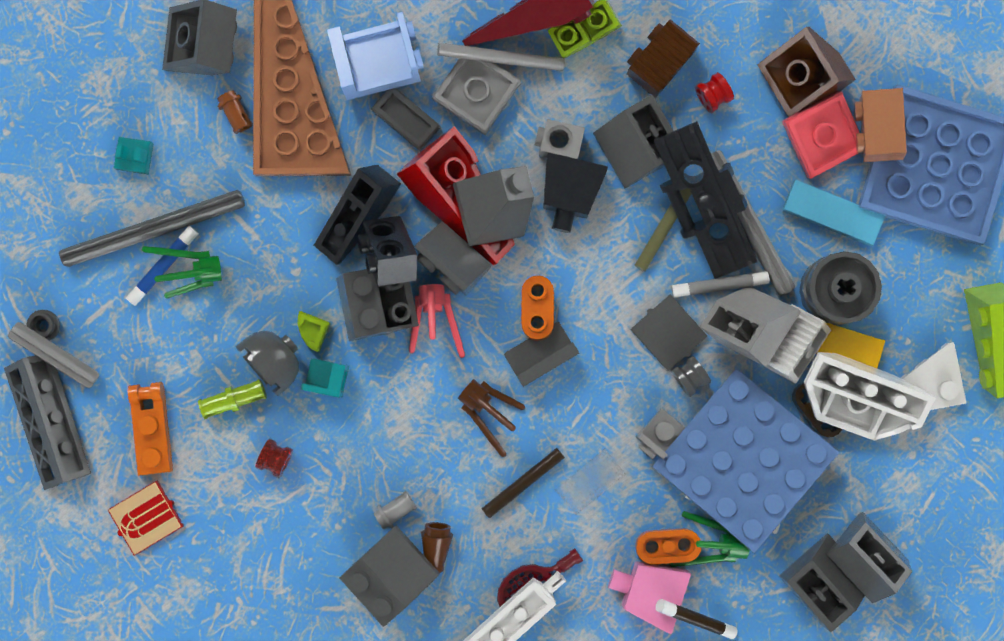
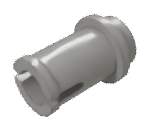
(394, 510)

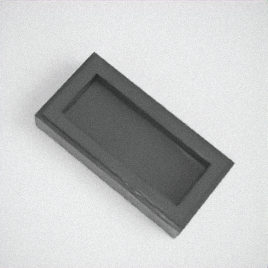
(406, 118)

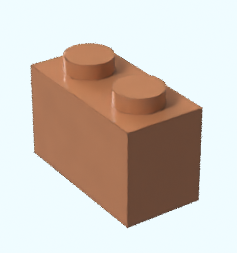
(881, 125)

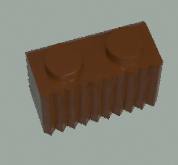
(662, 58)

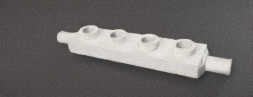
(520, 611)

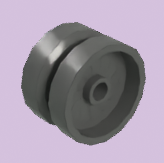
(859, 286)

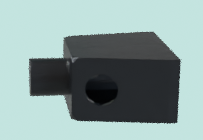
(570, 188)

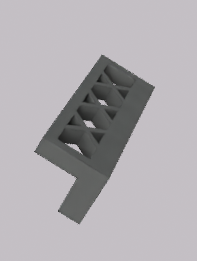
(49, 419)

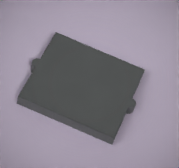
(668, 332)

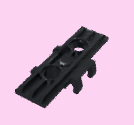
(714, 195)

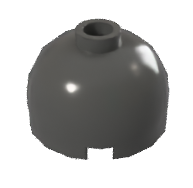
(271, 358)

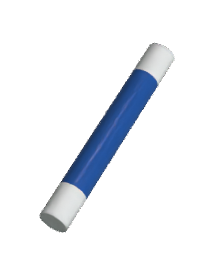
(161, 266)

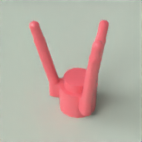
(432, 299)

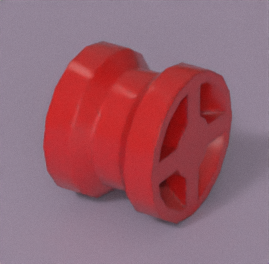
(714, 92)

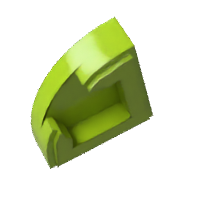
(312, 330)

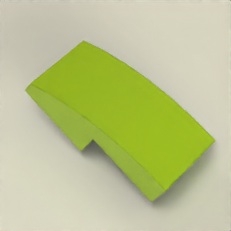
(575, 37)

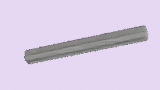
(759, 240)

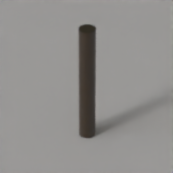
(522, 483)

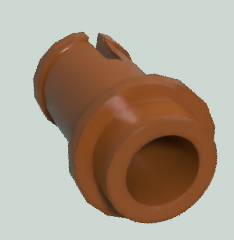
(234, 111)

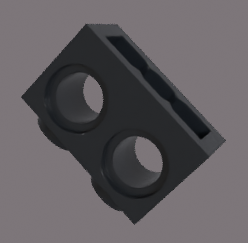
(388, 251)

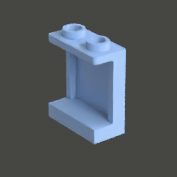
(376, 58)

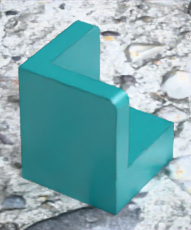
(326, 378)

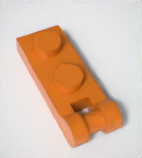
(150, 429)

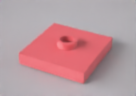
(823, 134)

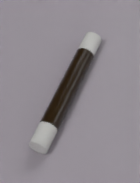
(696, 619)

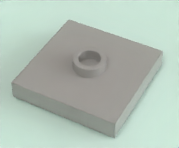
(476, 92)

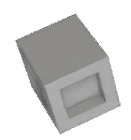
(573, 134)

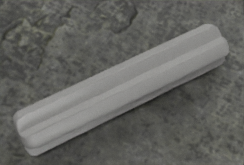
(53, 355)

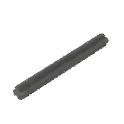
(152, 228)

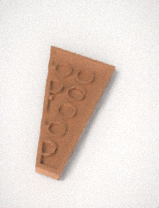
(289, 107)

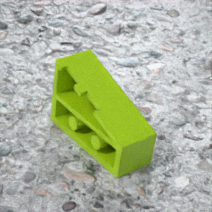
(987, 323)

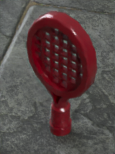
(562, 565)

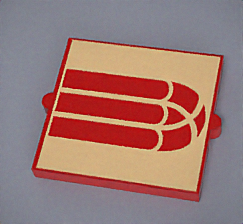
(145, 517)

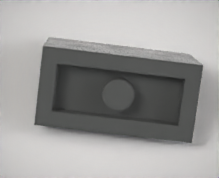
(536, 358)

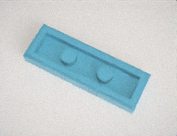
(833, 213)

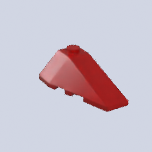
(431, 181)

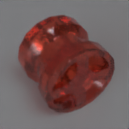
(274, 458)

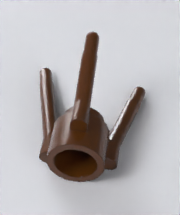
(476, 398)

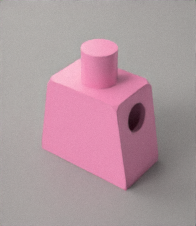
(647, 586)

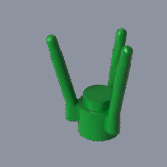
(205, 270)
(728, 545)

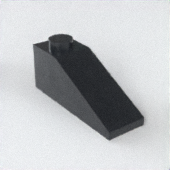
(363, 200)

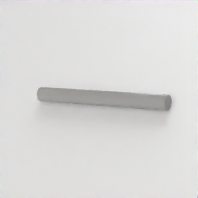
(500, 56)

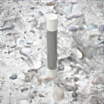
(720, 284)

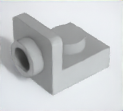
(659, 434)

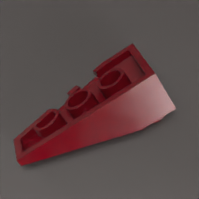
(530, 17)

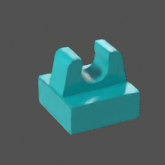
(133, 155)

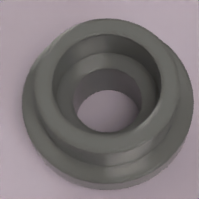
(37, 317)

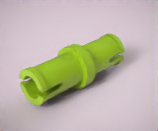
(232, 399)

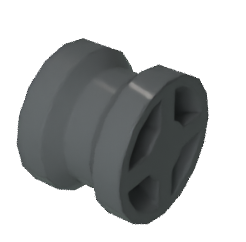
(691, 376)

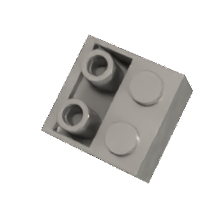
(750, 323)

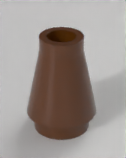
(436, 543)

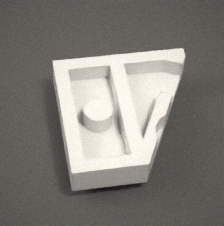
(940, 377)

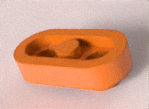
(537, 307)
(667, 546)

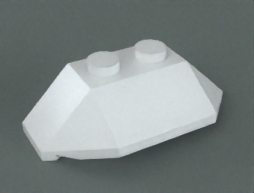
(864, 397)

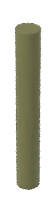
(659, 234)

